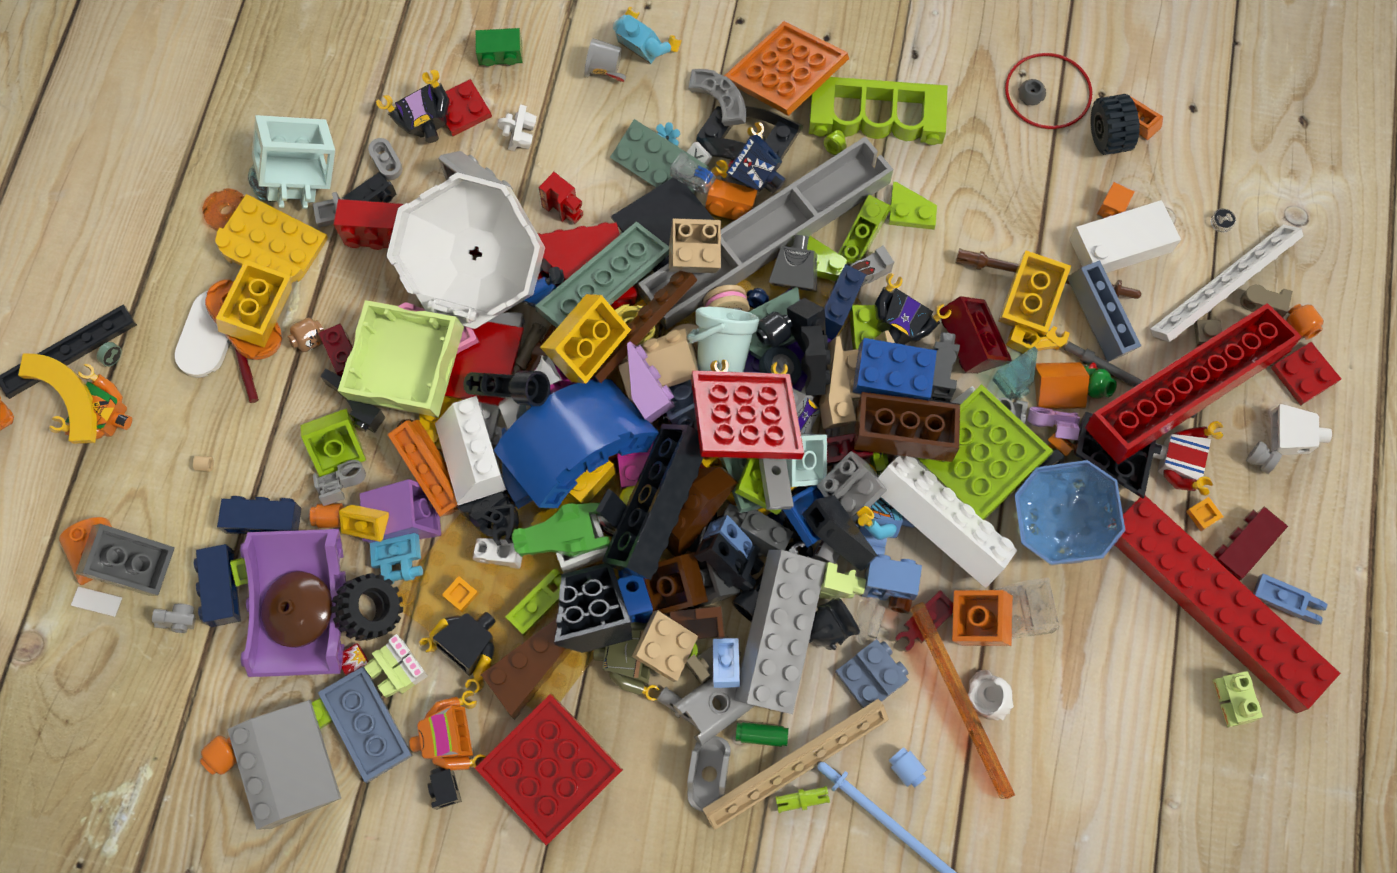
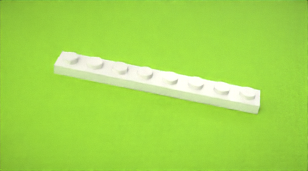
(1226, 283)

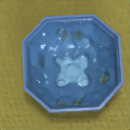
(1069, 513)

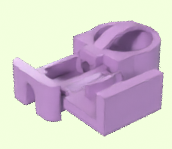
(1066, 423)

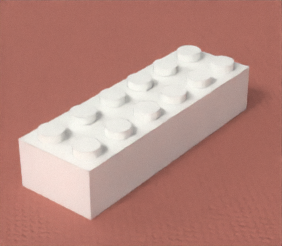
(946, 520)

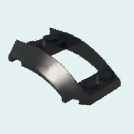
(779, 140)

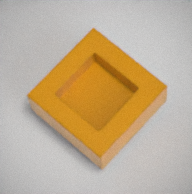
(1204, 514)
(460, 594)

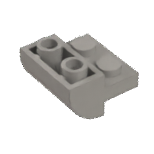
(853, 484)

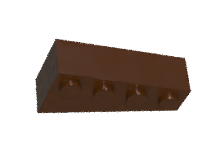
(525, 669)

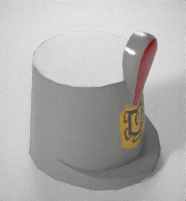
(603, 60)

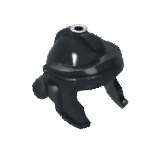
(832, 624)

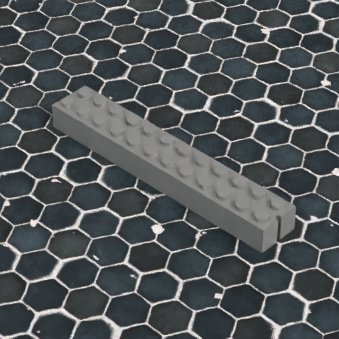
(793, 211)

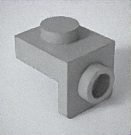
(326, 211)

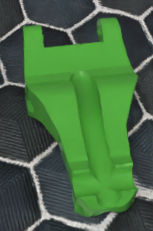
(564, 533)

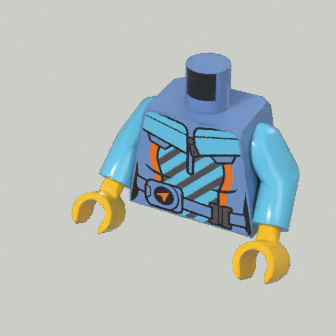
(881, 520)

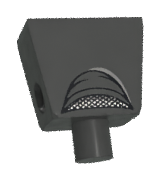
(796, 266)

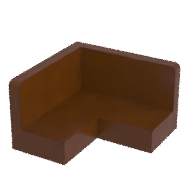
(701, 621)

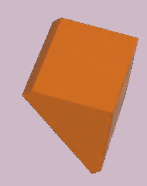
(1061, 385)

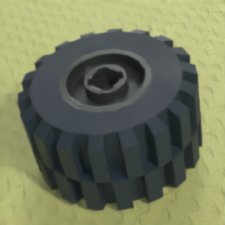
(1114, 124)

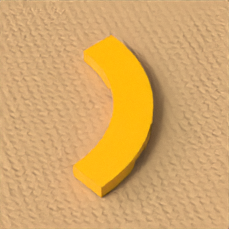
(72, 390)

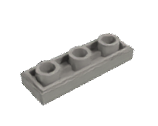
(776, 485)

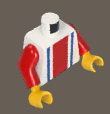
(1185, 457)

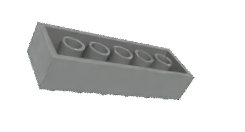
(780, 631)

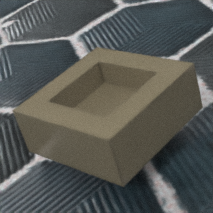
(1206, 330)

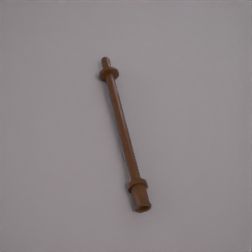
(981, 260)

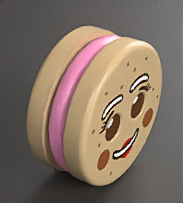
(727, 296)

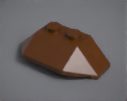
(704, 500)

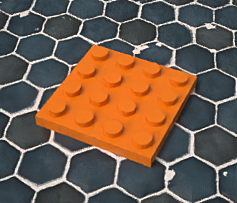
(787, 67)

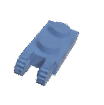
(1288, 598)

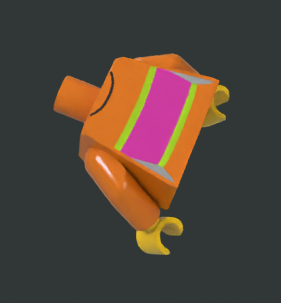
(446, 734)

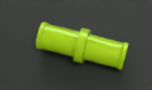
(802, 799)

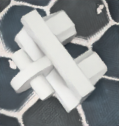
(521, 119)

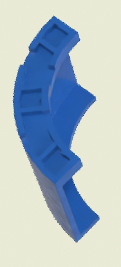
(572, 435)

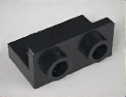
(374, 190)

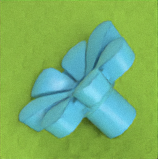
(668, 133)

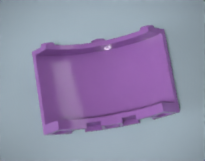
(266, 560)

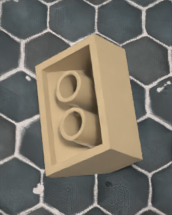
(670, 355)

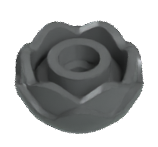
(1029, 97)

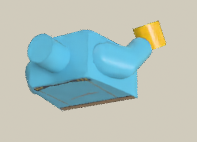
(641, 38)

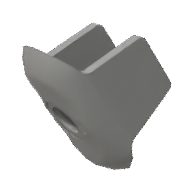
(714, 754)

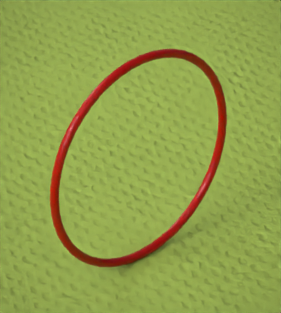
(1052, 55)

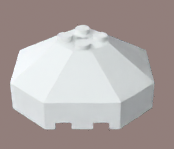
(434, 244)

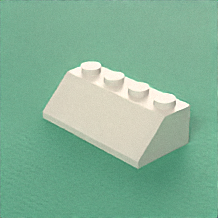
(469, 452)

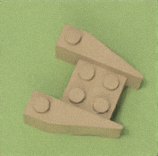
(837, 404)

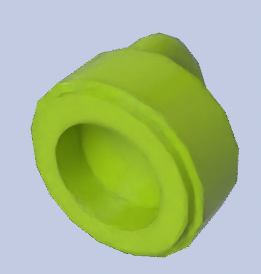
(835, 142)

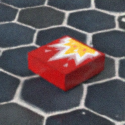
(353, 659)

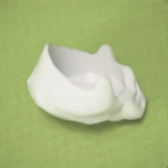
(990, 695)

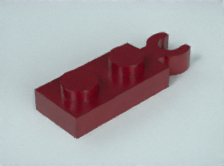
(939, 609)

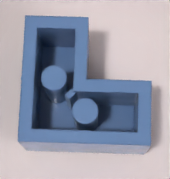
(892, 578)

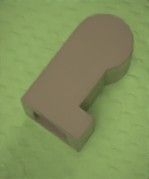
(1258, 296)

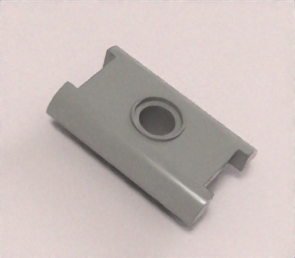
(704, 716)

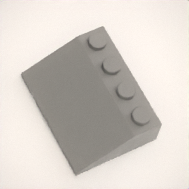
(283, 765)

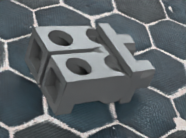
(947, 352)

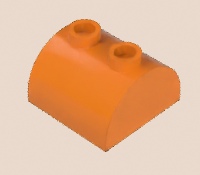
(74, 541)

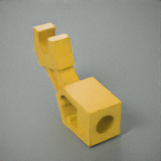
(1049, 341)

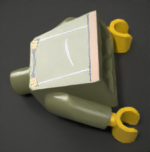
(623, 668)

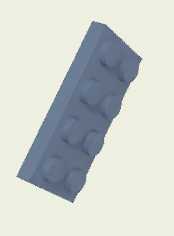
(365, 724)

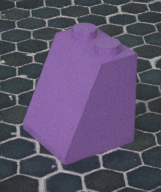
(407, 508)

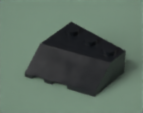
(1130, 473)
(591, 610)

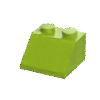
(332, 441)

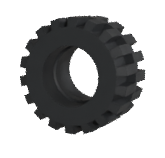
(348, 610)

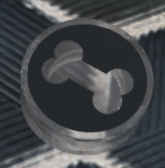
(1223, 220)

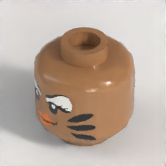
(305, 334)

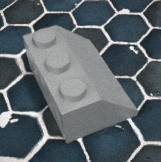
(461, 163)

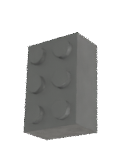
(125, 560)

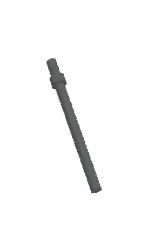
(1088, 357)

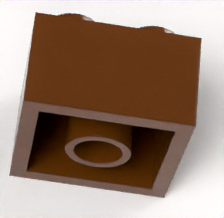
(676, 584)

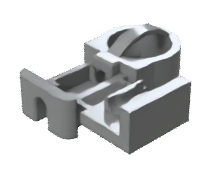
(330, 485)

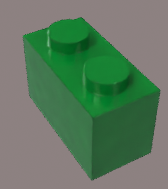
(499, 46)

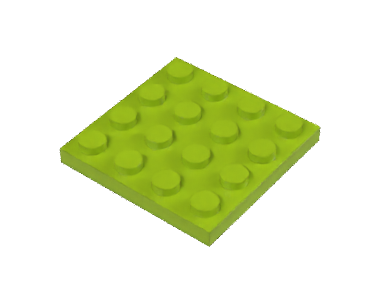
(992, 456)

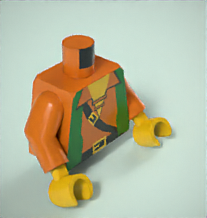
(106, 404)

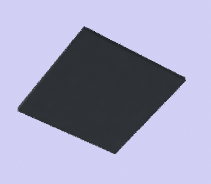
(658, 209)

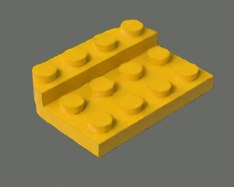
(269, 239)

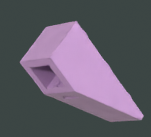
(646, 390)

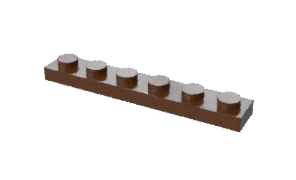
(647, 318)

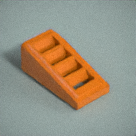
(1152, 121)

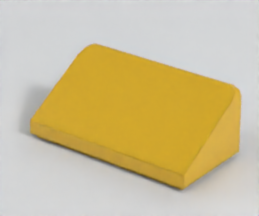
(363, 522)

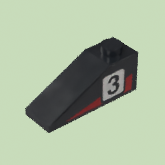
(610, 512)

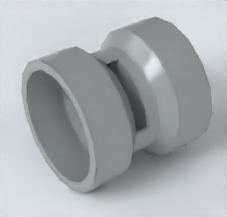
(1262, 456)

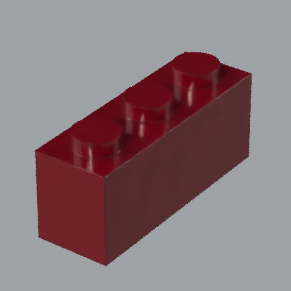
(1250, 542)

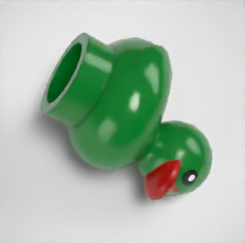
(1100, 382)

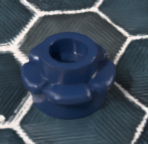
(757, 297)

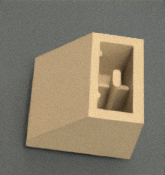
(695, 246)

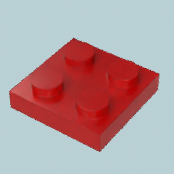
(465, 108)
(1306, 373)

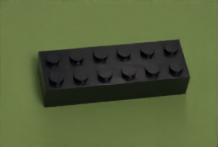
(656, 502)

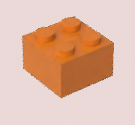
(982, 618)

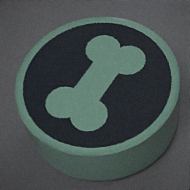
(109, 354)

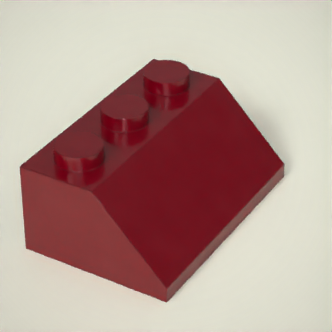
(976, 334)

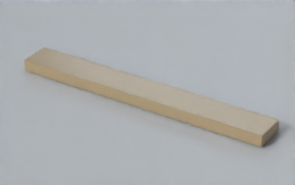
(795, 764)

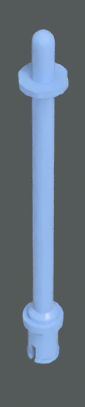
(882, 817)

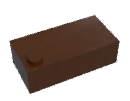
(907, 427)

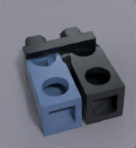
(730, 553)

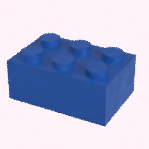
(894, 369)

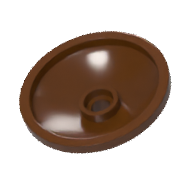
(307, 612)

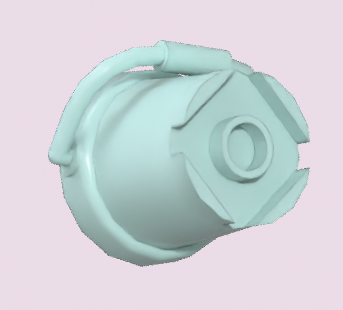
(723, 336)

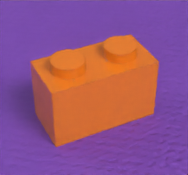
(730, 199)

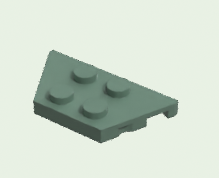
(779, 305)

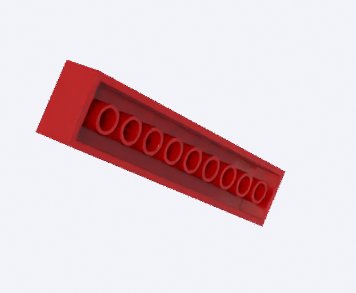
(1192, 383)
(1224, 606)

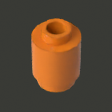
(326, 516)

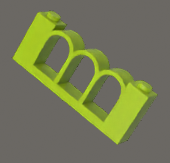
(931, 96)

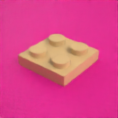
(665, 646)

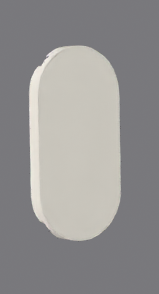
(200, 344)

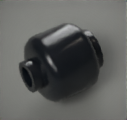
(774, 329)

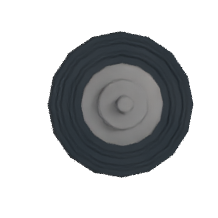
(782, 356)

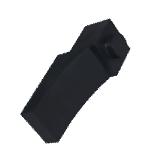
(365, 415)

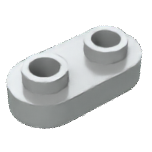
(385, 160)

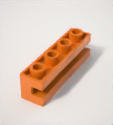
(426, 465)

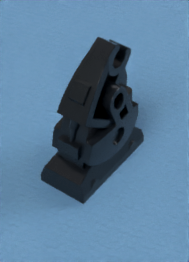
(493, 513)

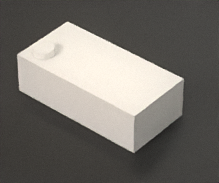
(1126, 237)

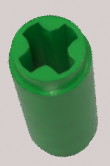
(762, 734)

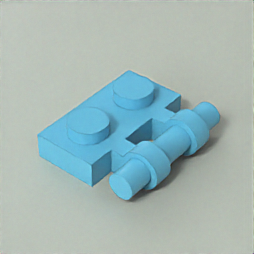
(395, 551)

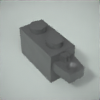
(760, 529)

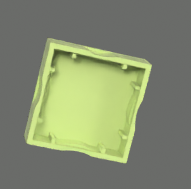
(401, 358)

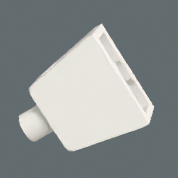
(1296, 431)

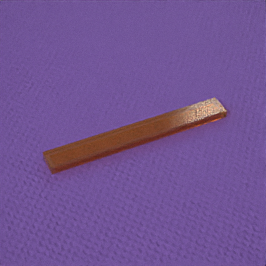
(962, 701)

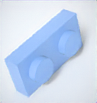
(726, 663)

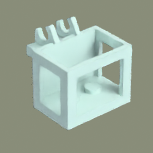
(291, 157)

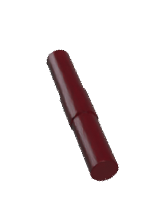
(247, 377)

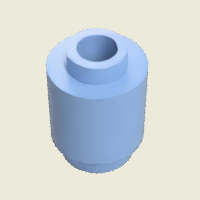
(908, 768)

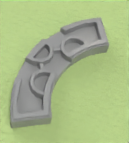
(723, 90)

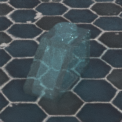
(1017, 376)

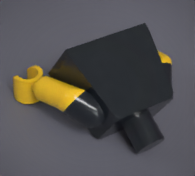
(465, 644)

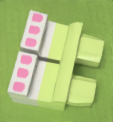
(399, 666)

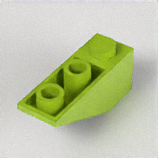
(864, 229)

